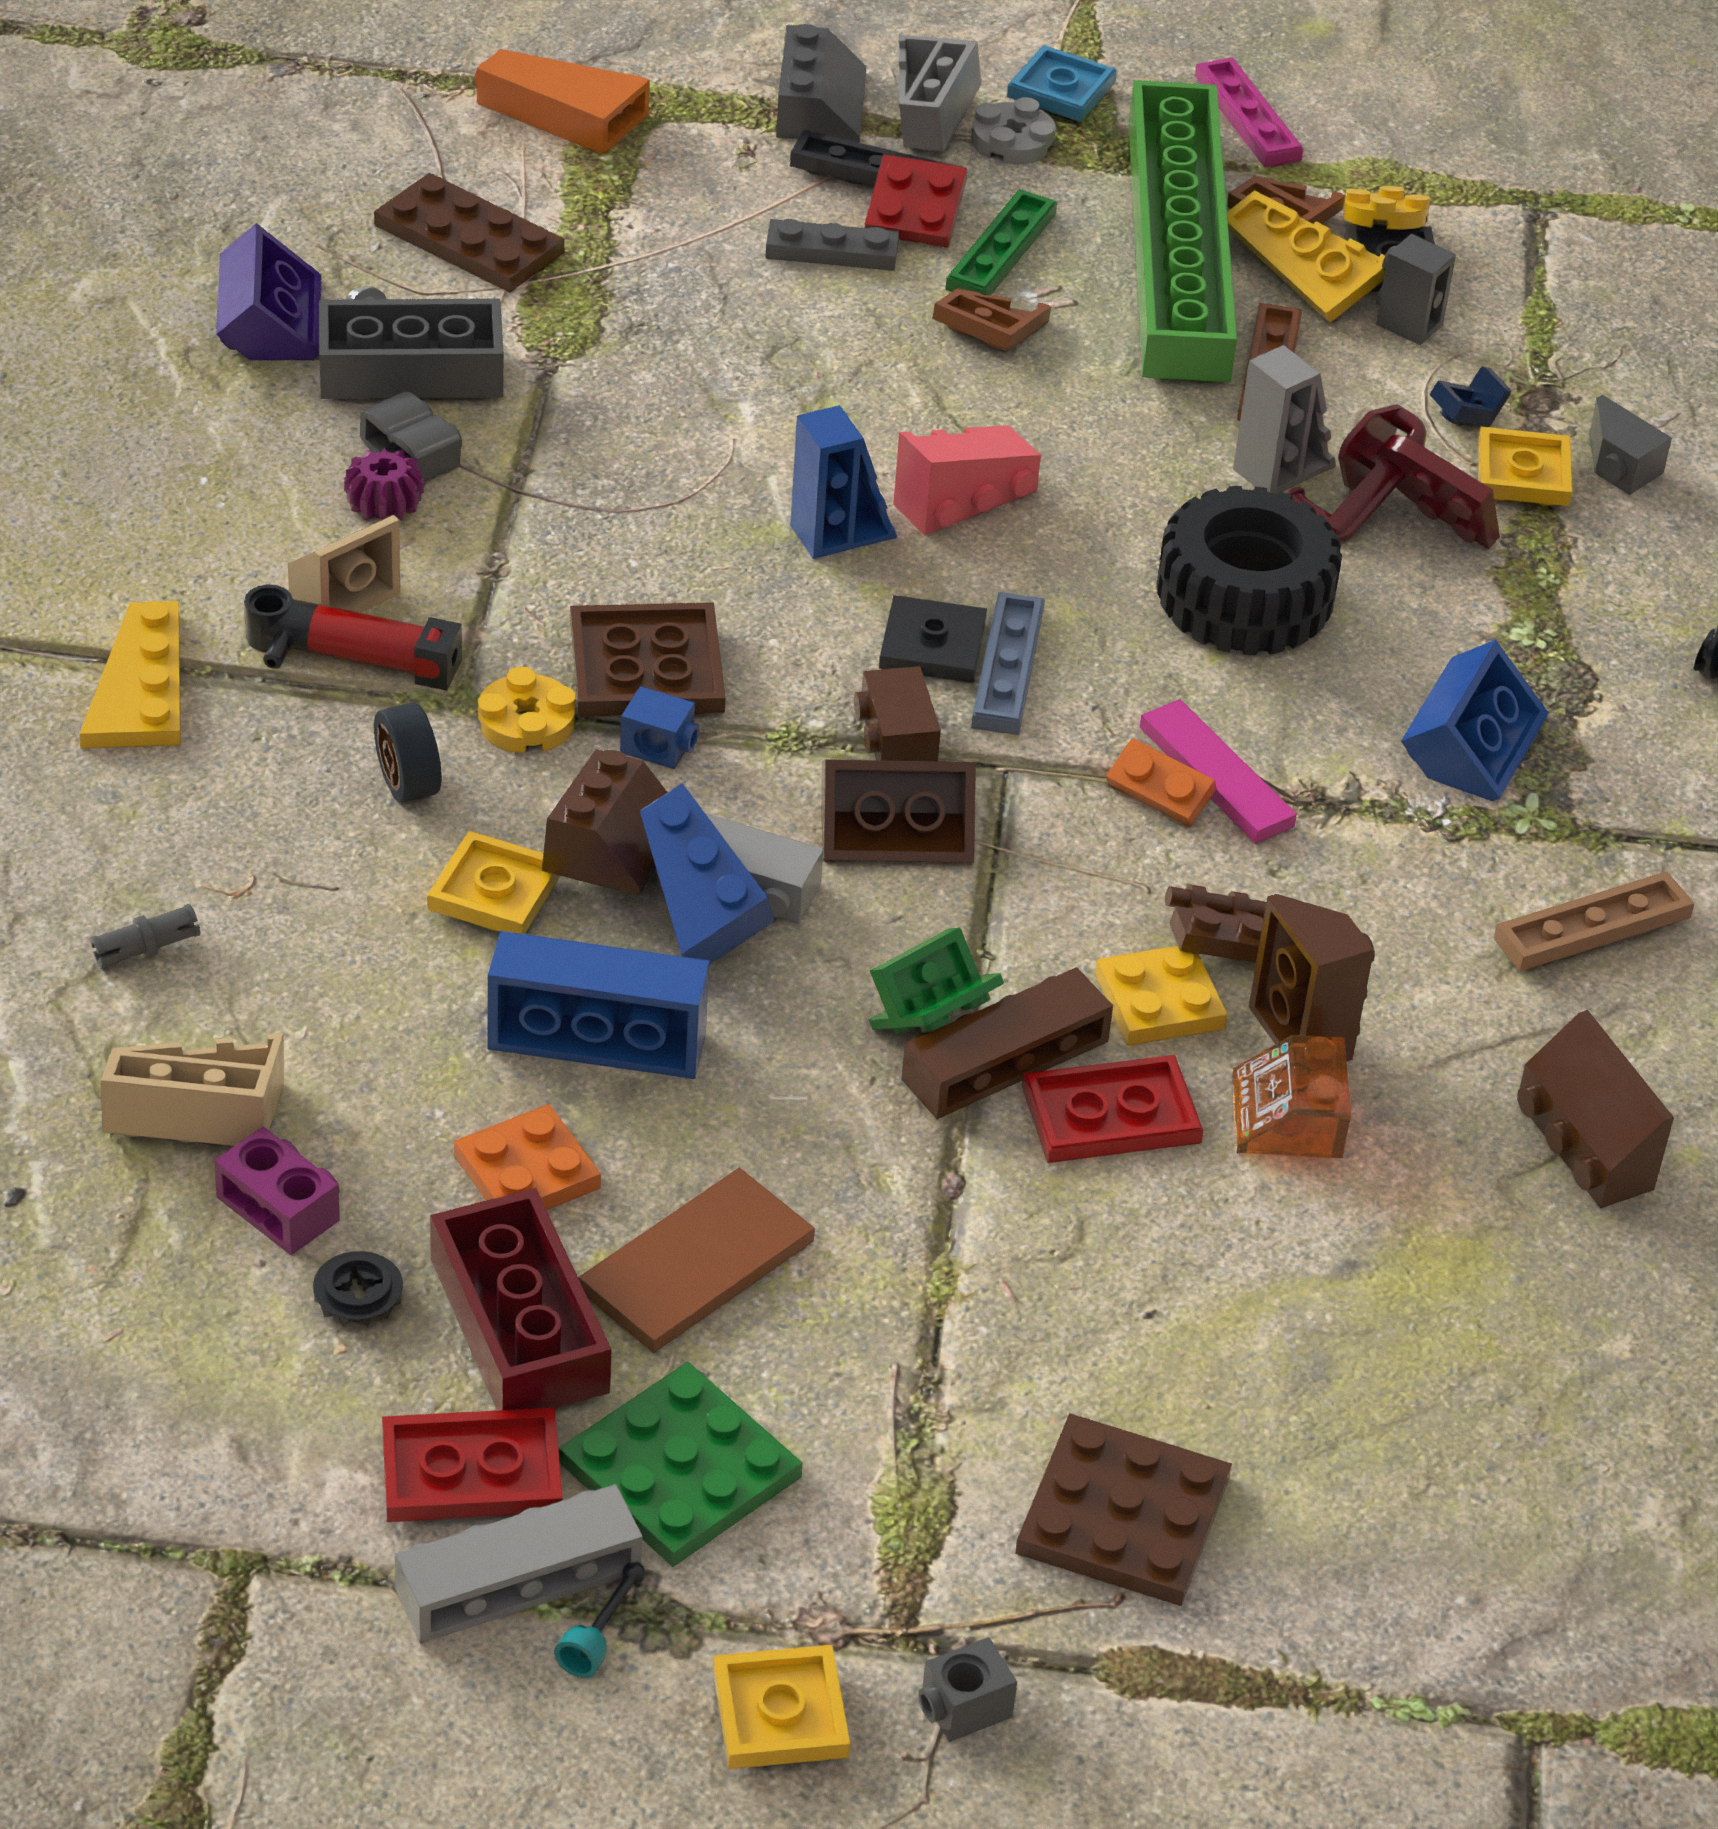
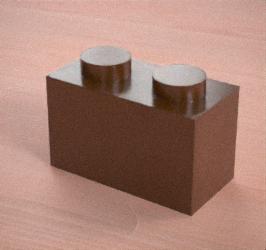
(898, 715)

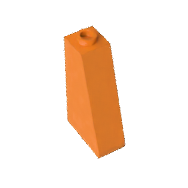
(563, 97)

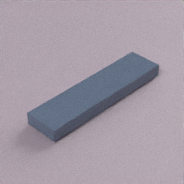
(1008, 663)

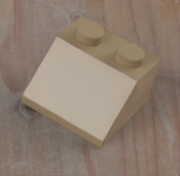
(351, 571)

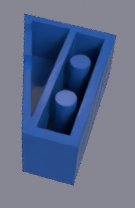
(835, 486)
(703, 881)

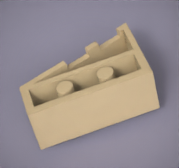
(193, 1093)

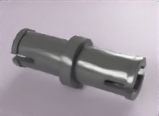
(145, 936)

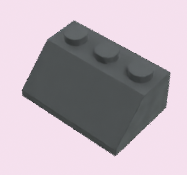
(819, 85)

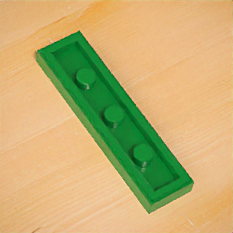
(1002, 243)

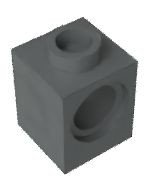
(972, 1669)

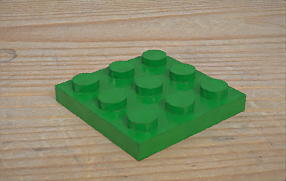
(682, 1462)

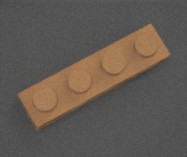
(1593, 921)

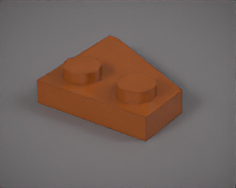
(1291, 195)
(989, 318)

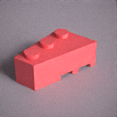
(962, 474)

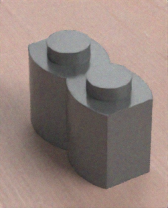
(410, 426)

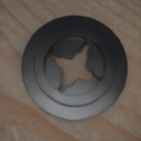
(375, 1275)

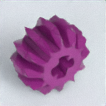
(383, 484)

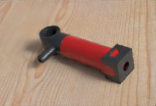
(279, 623)

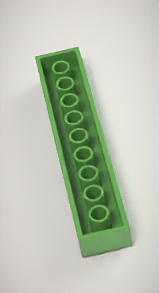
(1181, 233)

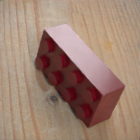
(520, 1303)

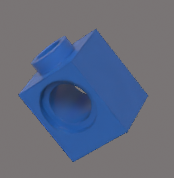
(658, 728)

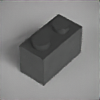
(1415, 288)

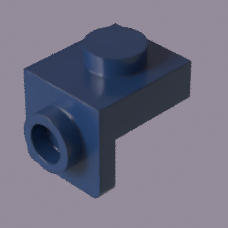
(1473, 403)

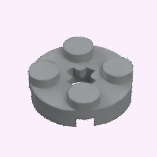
(1013, 130)

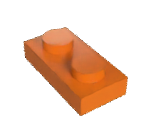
(1161, 782)

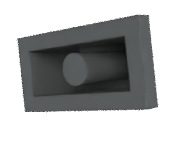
(1626, 447)

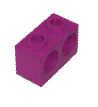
(277, 1190)

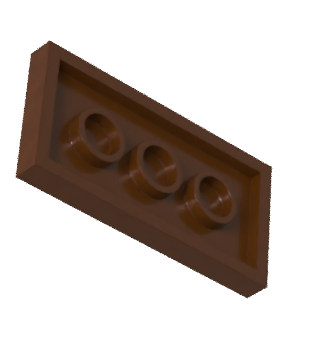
(469, 232)

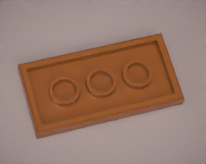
(696, 1259)

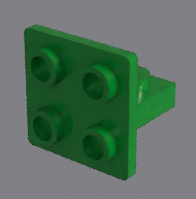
(930, 984)

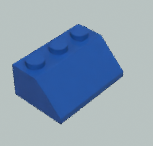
(1476, 723)

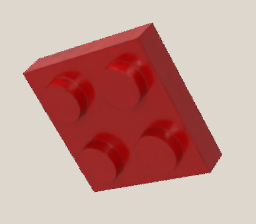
(917, 199)

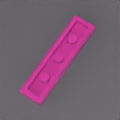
(1250, 113)
(1239, 789)

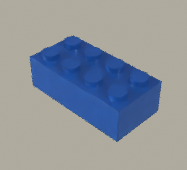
(597, 1004)

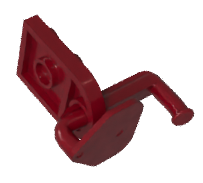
(1379, 461)

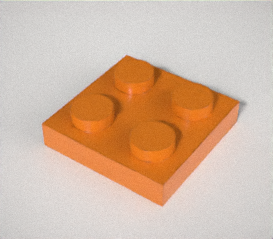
(526, 1155)

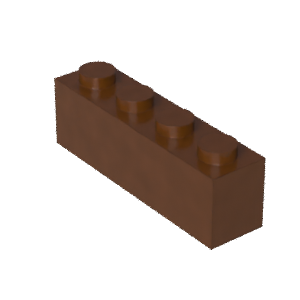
(1003, 1041)

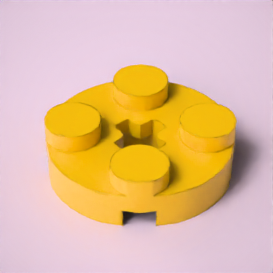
(1386, 207)
(523, 690)

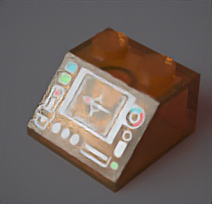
(1293, 1099)

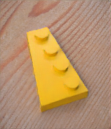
(1305, 255)
(140, 683)

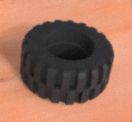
(1239, 609)

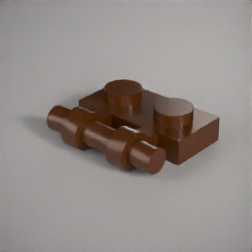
(1216, 922)

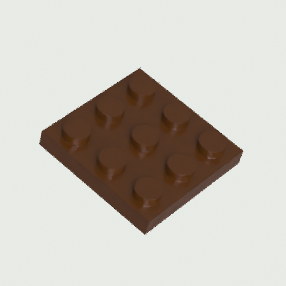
(646, 646)
(1124, 1509)

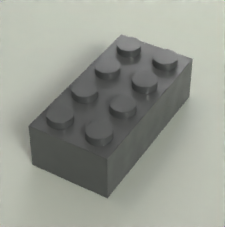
(411, 347)

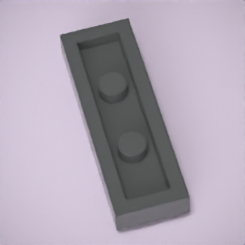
(832, 244)

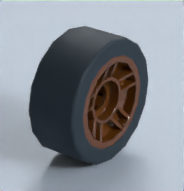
(407, 752)

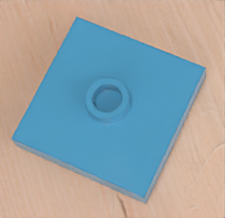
(1062, 82)

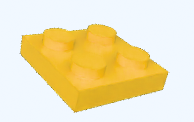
(1525, 466)
(492, 884)
(1160, 994)
(780, 1706)

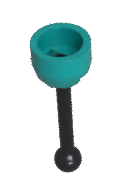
(585, 1648)

